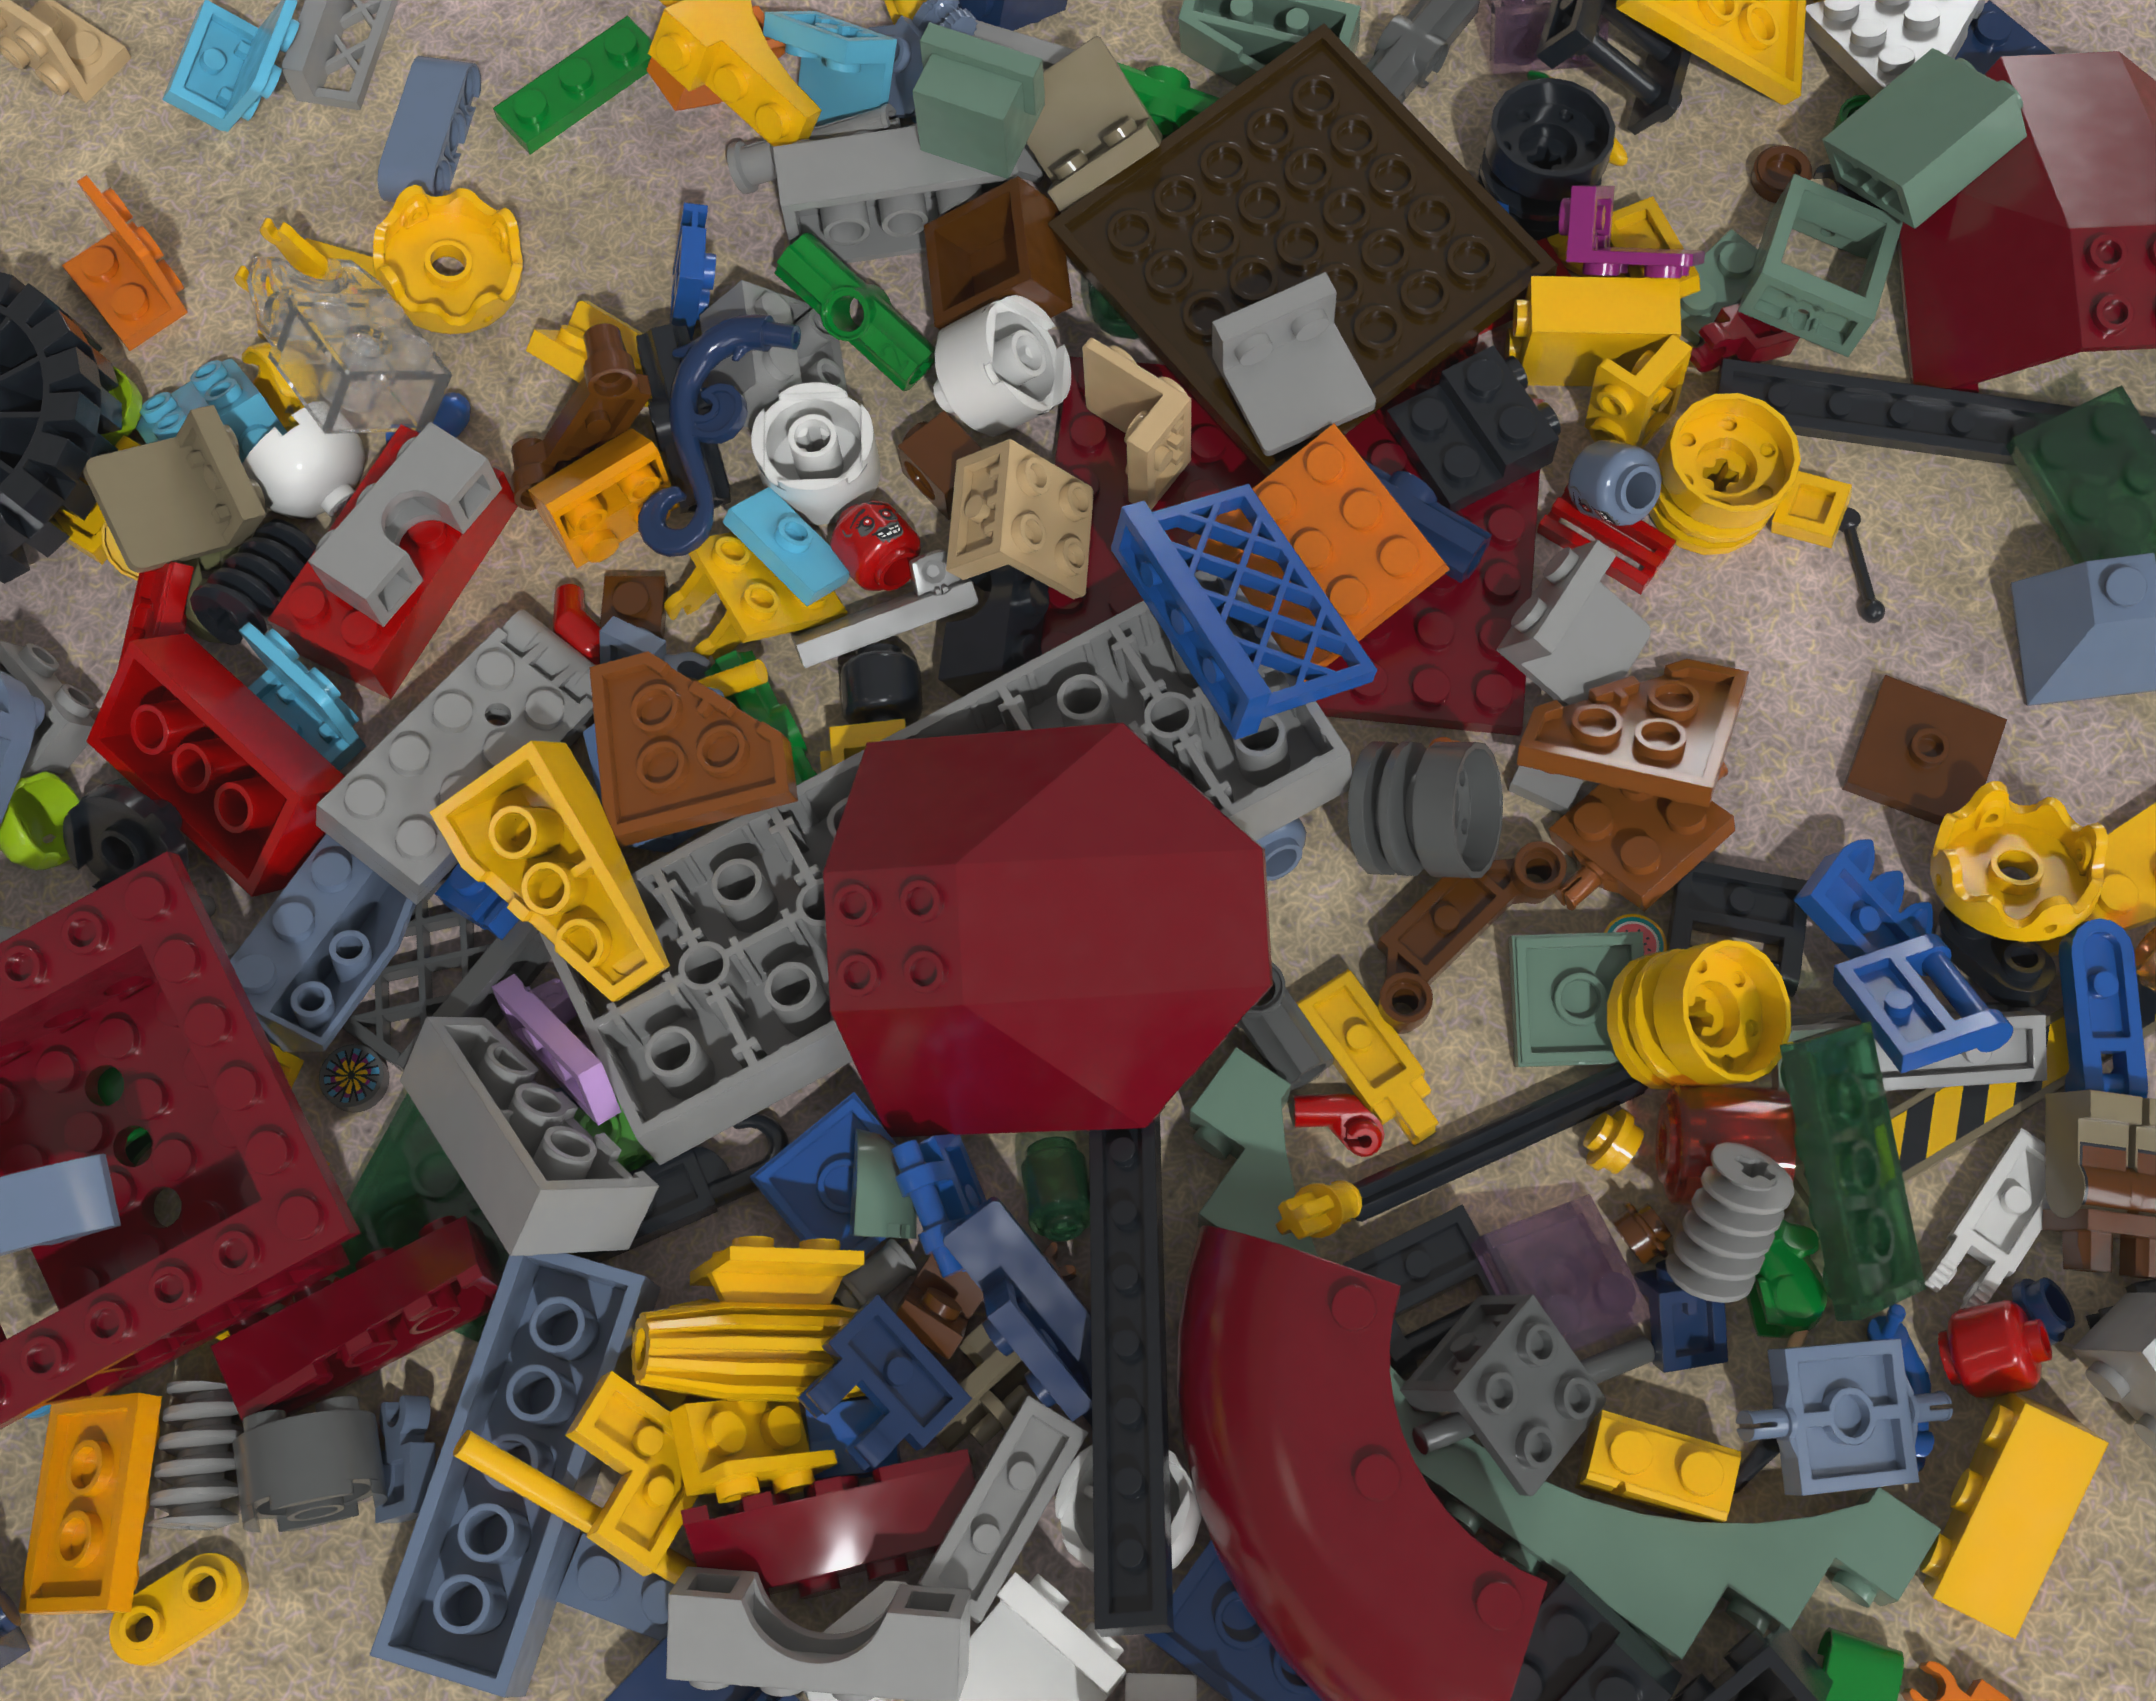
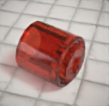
(1706, 1115)

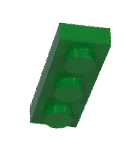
(576, 85)

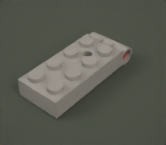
(446, 743)

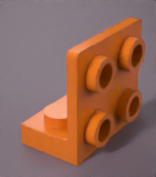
(123, 275)

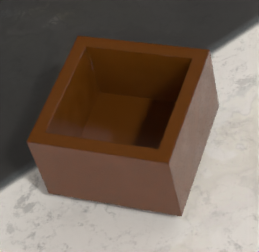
(995, 251)

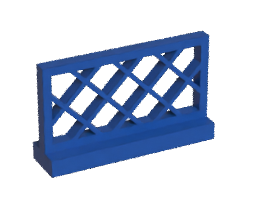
(1192, 617)

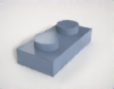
(615, 1592)

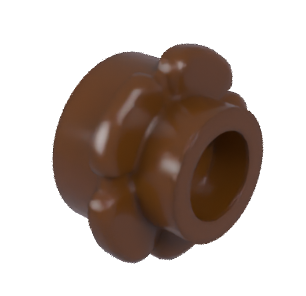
(1642, 1231)

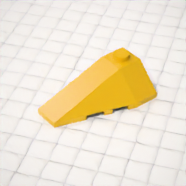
(551, 854)

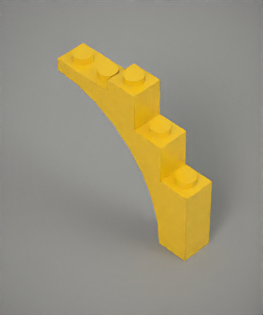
(726, 51)

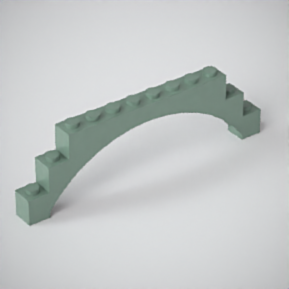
(1645, 1567)

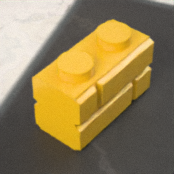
(1658, 1469)

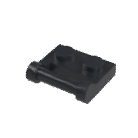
(1744, 907)
(1425, 1265)

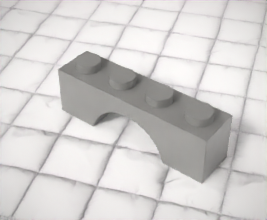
(732, 1634)

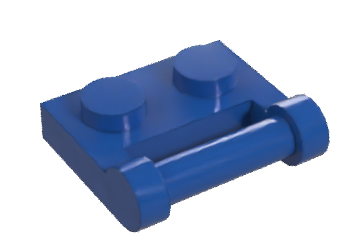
(1906, 1013)

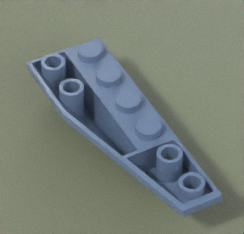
(320, 948)

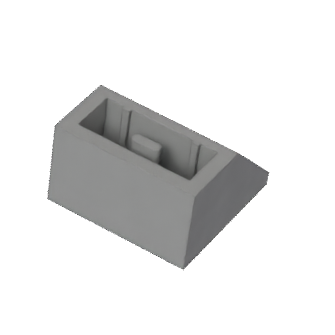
(764, 375)

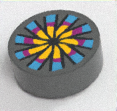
(354, 1078)

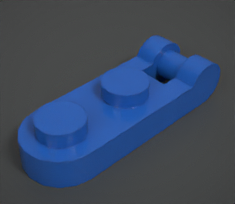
(2102, 1009)

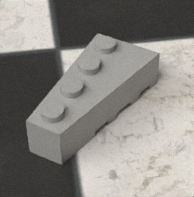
(519, 1146)

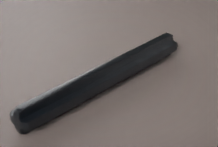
(1496, 1140)

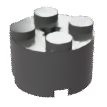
(308, 1465)

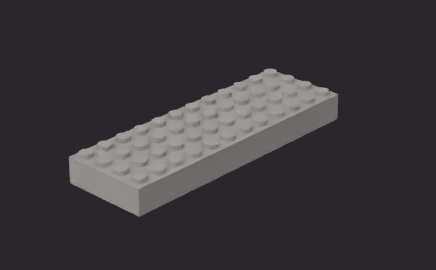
(744, 905)

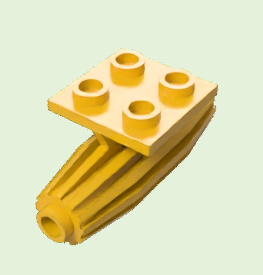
(761, 1334)

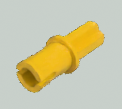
(1319, 1209)

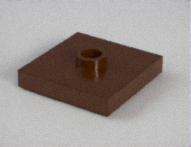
(1923, 751)

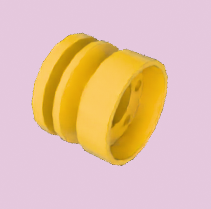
(1724, 473)
(1699, 1015)

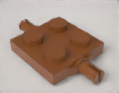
(1635, 843)

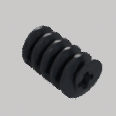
(252, 581)

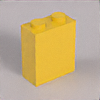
(1579, 321)

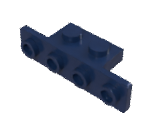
(1027, 1306)

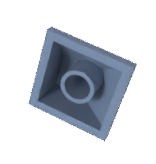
(2087, 630)

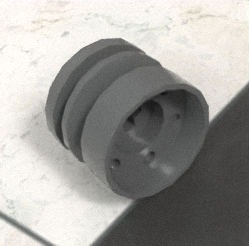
(1425, 809)

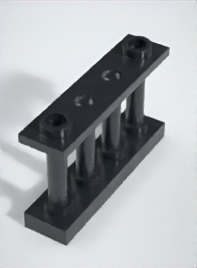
(1574, 30)

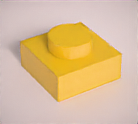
(1812, 509)

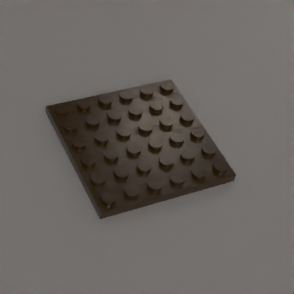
(1295, 180)

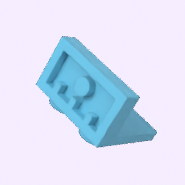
(841, 63)

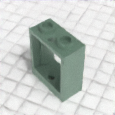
(1778, 290)

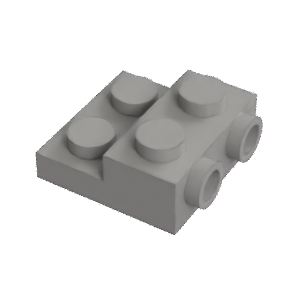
(67, 709)

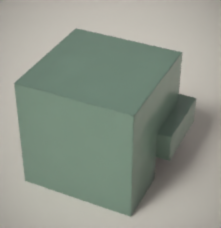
(976, 100)

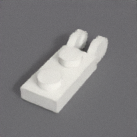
(1998, 1220)

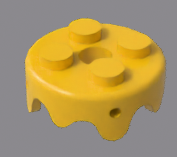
(456, 227)
(2037, 838)

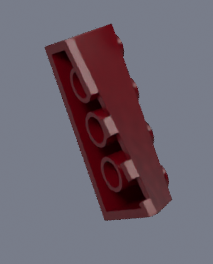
(361, 1321)
(837, 1526)

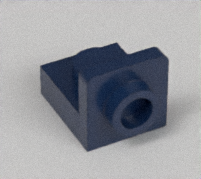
(1683, 1327)

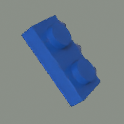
(1861, 912)

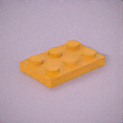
(91, 1505)

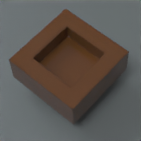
(636, 601)

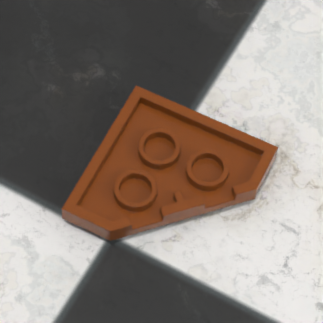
(1645, 735)
(680, 752)

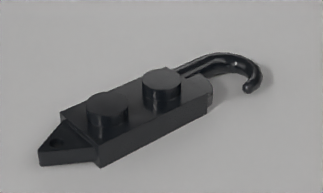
(696, 1186)

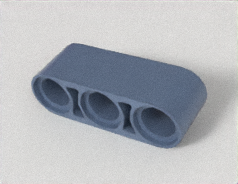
(428, 127)

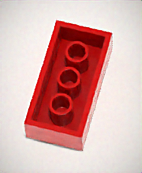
(356, 646)
(219, 756)

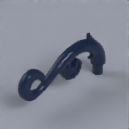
(724, 421)

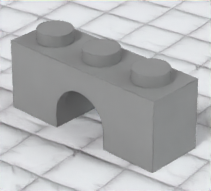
(428, 481)

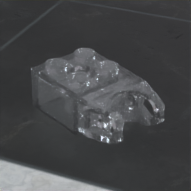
(347, 348)

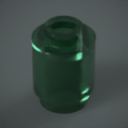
(1056, 1188)

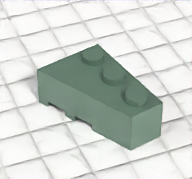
(1246, 35)

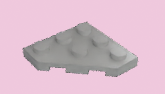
(1885, 37)

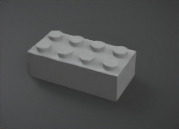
(871, 191)

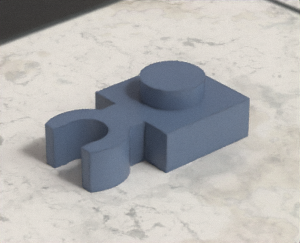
(406, 1458)

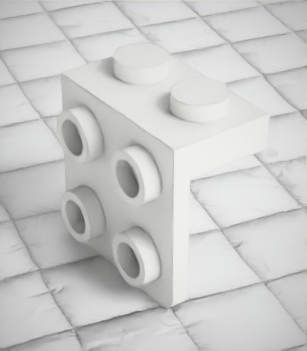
(1036, 1652)

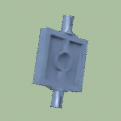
(1843, 1416)

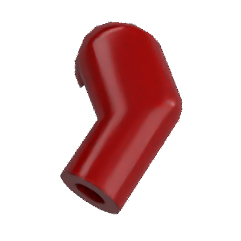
(574, 624)
(1344, 1116)

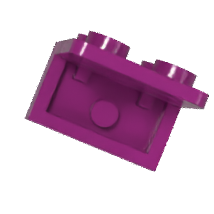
(1588, 224)

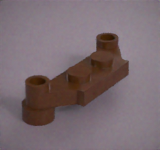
(594, 415)
(1450, 920)

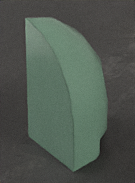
(876, 1198)

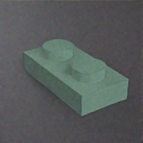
(1721, 284)

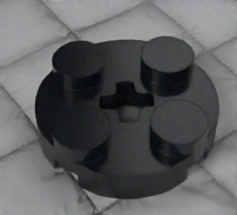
(121, 812)

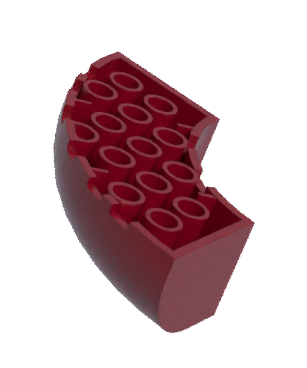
(1318, 1492)

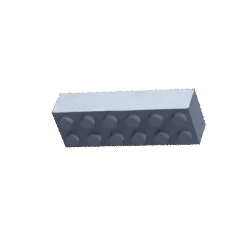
(480, 1556)

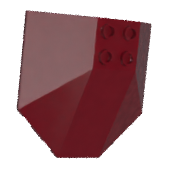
(2048, 241)
(1036, 930)

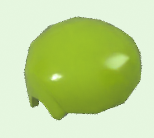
(33, 813)

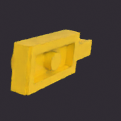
(1370, 1055)

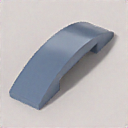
(56, 1203)

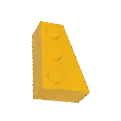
(2011, 1512)

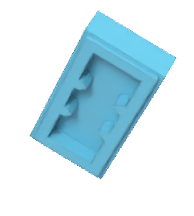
(787, 545)

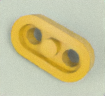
(178, 1612)

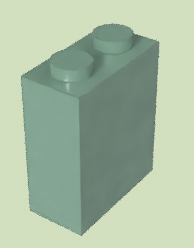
(1926, 136)

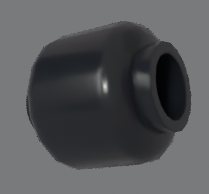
(881, 686)

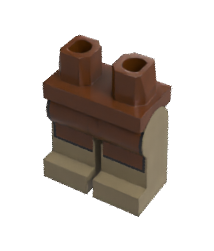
(2102, 1180)

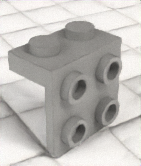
(1574, 628)

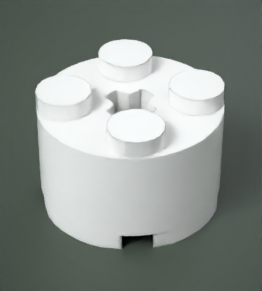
(1000, 366)
(817, 451)

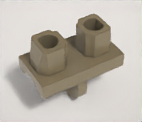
(994, 1390)

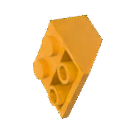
(600, 496)

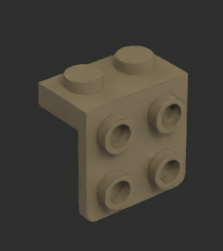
(177, 494)

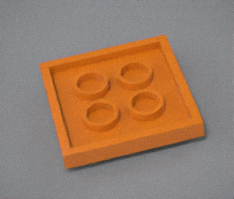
(1345, 533)

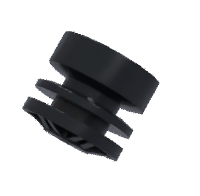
(1541, 145)

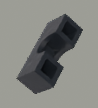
(999, 635)

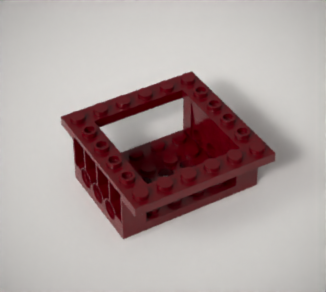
(149, 990)

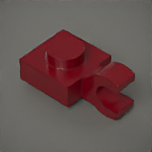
(1740, 335)

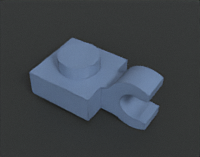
(623, 640)

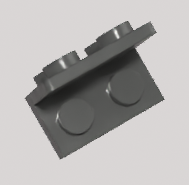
(1511, 1385)

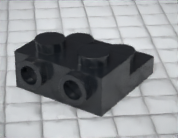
(1475, 429)
(1589, 1653)

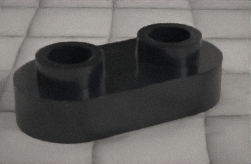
(1992, 962)

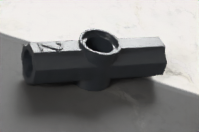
(660, 366)

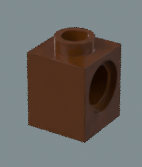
(930, 458)

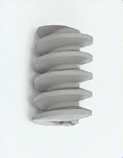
(1730, 1224)
(200, 1460)

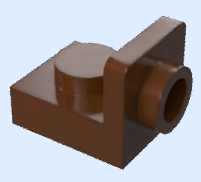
(939, 1307)

